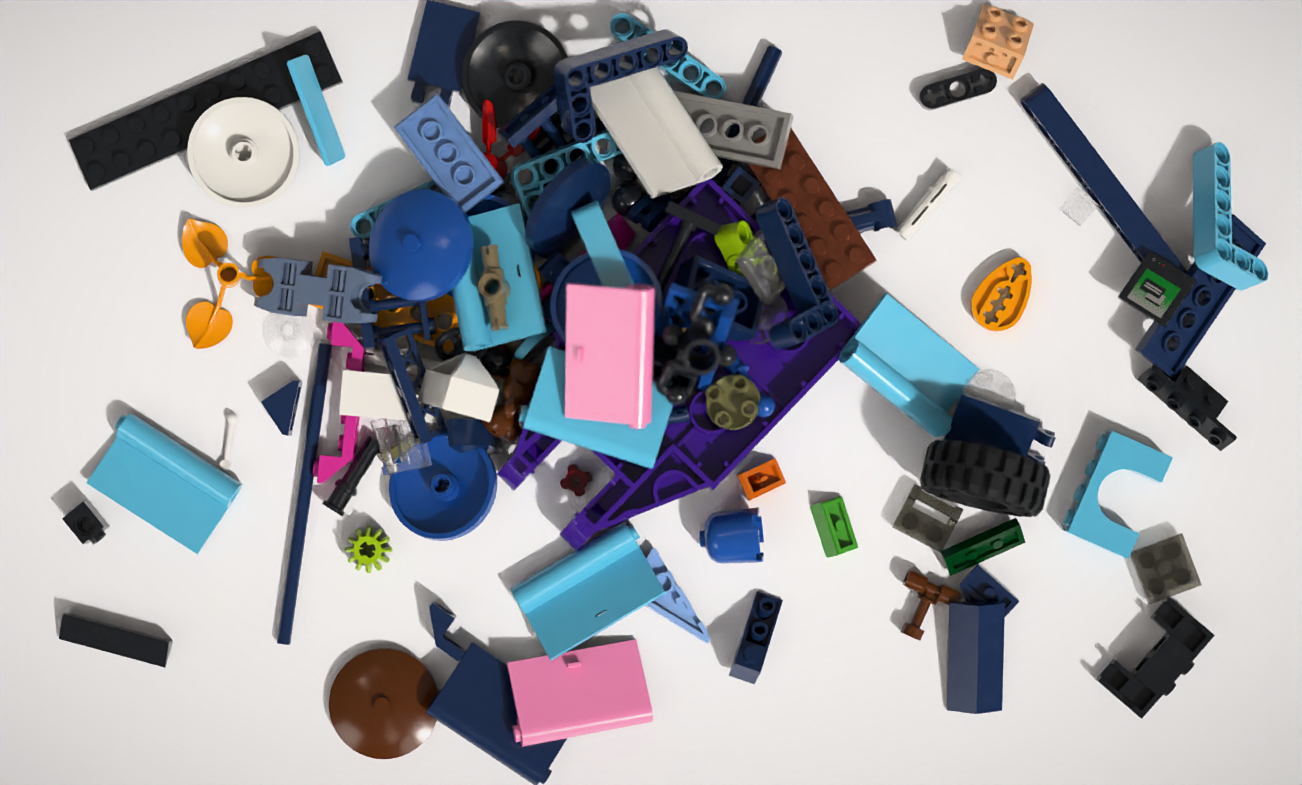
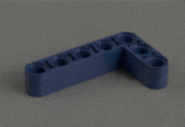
(608, 70)
(800, 275)

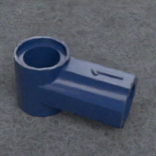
(874, 216)

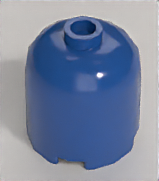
(734, 536)

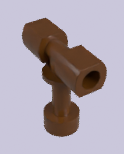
(929, 594)

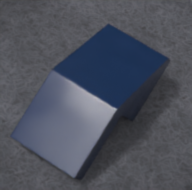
(471, 435)
(441, 621)

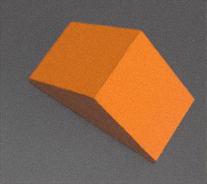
(761, 479)

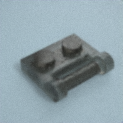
(922, 526)

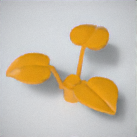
(201, 246)

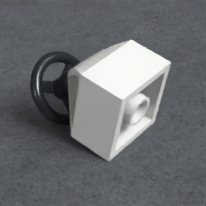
(459, 381)

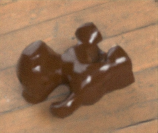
(517, 392)

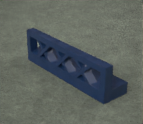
(406, 392)

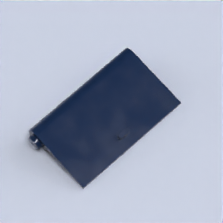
(482, 709)

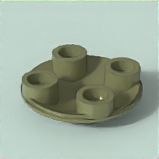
(732, 402)

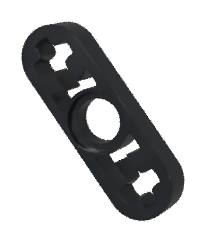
(979, 90)

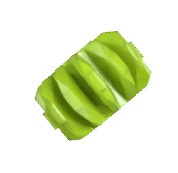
(367, 559)

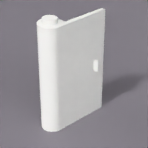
(654, 132)

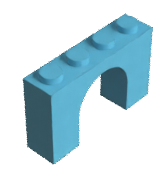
(1086, 518)

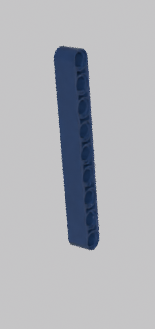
(1096, 176)

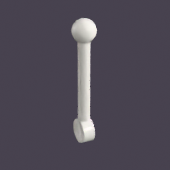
(225, 464)

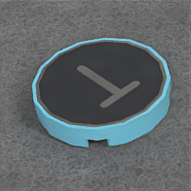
(535, 345)

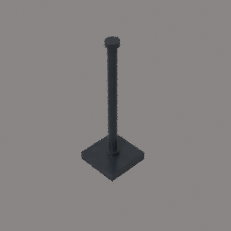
(688, 223)

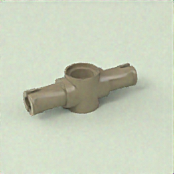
(491, 274)

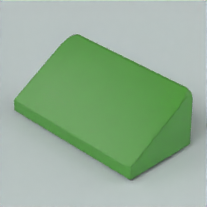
(834, 527)

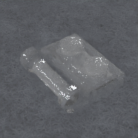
(411, 455)

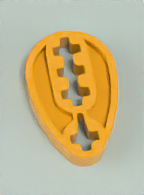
(1013, 307)

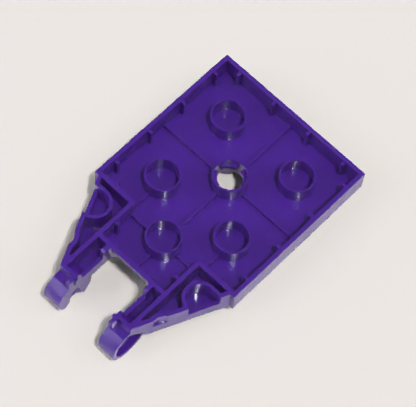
(695, 451)

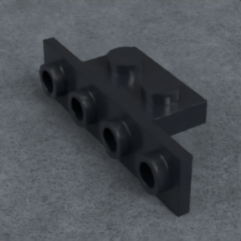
(1193, 401)

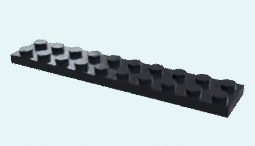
(165, 126)

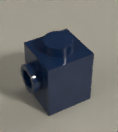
(740, 185)

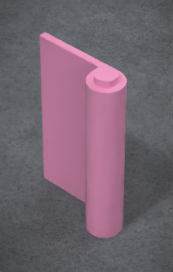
(609, 353)
(579, 693)

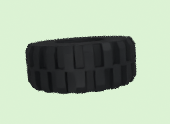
(985, 478)

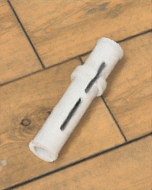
(948, 179)

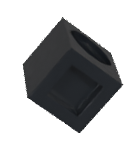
(77, 515)

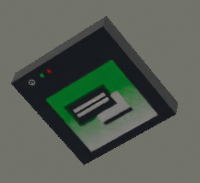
(1157, 289)

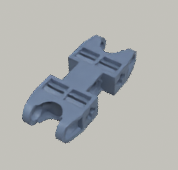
(297, 287)

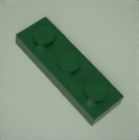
(983, 546)

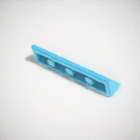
(316, 109)

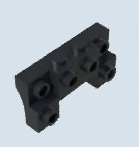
(1162, 664)

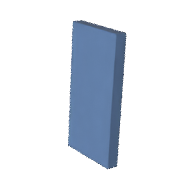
(449, 153)

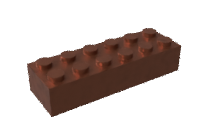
(827, 227)

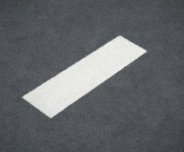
(376, 397)

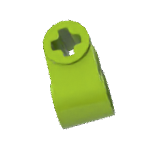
(732, 240)

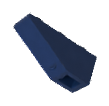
(755, 638)

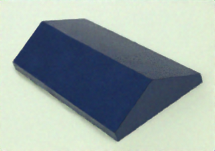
(975, 657)

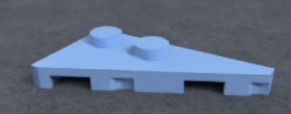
(674, 604)

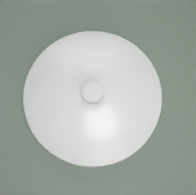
(243, 152)

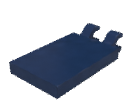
(441, 49)
(997, 426)

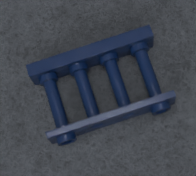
(537, 115)
(373, 332)

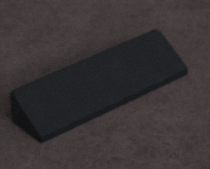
(115, 639)

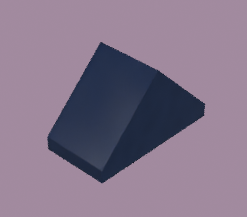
(283, 406)

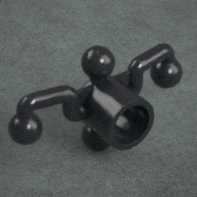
(699, 333)

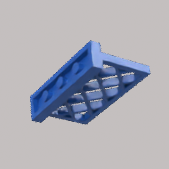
(722, 321)

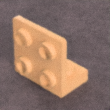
(998, 41)

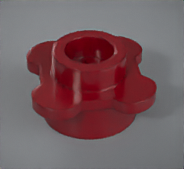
(568, 481)

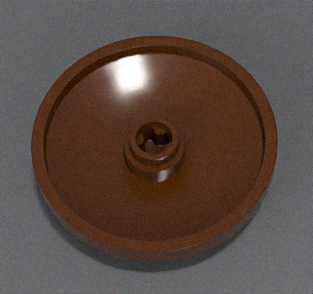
(382, 703)

